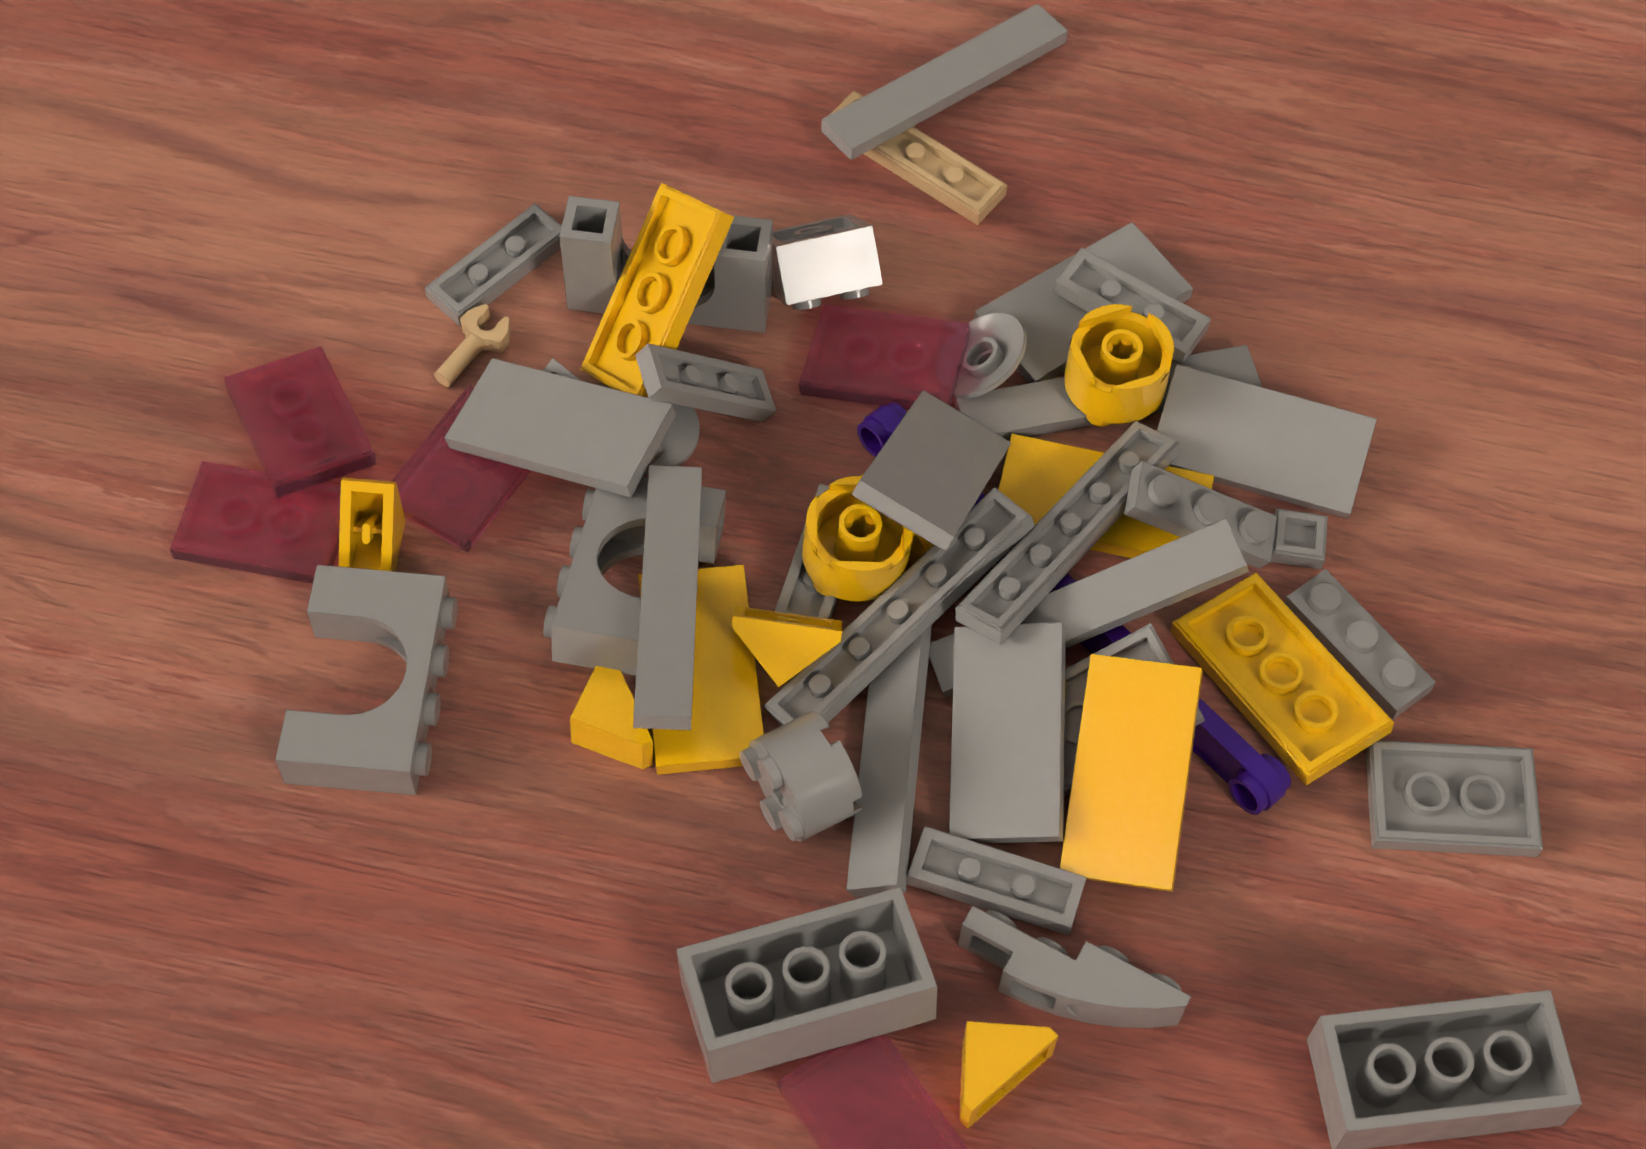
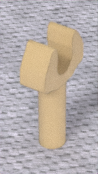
(476, 341)

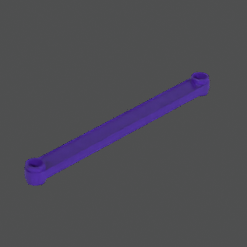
(1252, 778)

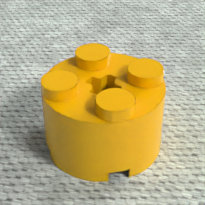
(1118, 365)
(851, 546)

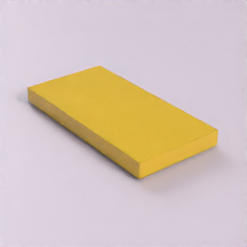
(657, 286)
(1043, 471)
(1281, 678)
(724, 683)
(1131, 772)

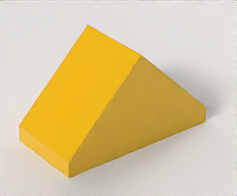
(370, 524)
(785, 641)
(605, 720)
(997, 1061)

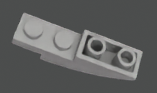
(1092, 989)

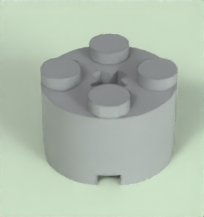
(802, 777)

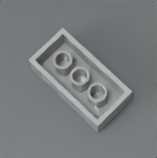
(807, 984)
(1442, 1070)

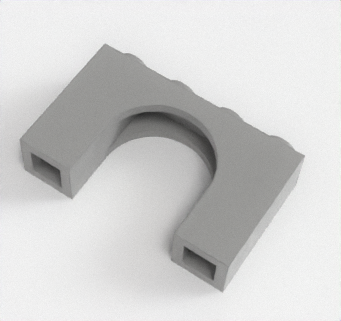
(733, 295)
(593, 618)
(388, 744)

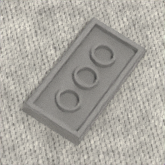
(1053, 320)
(561, 427)
(1266, 440)
(932, 470)
(1008, 735)

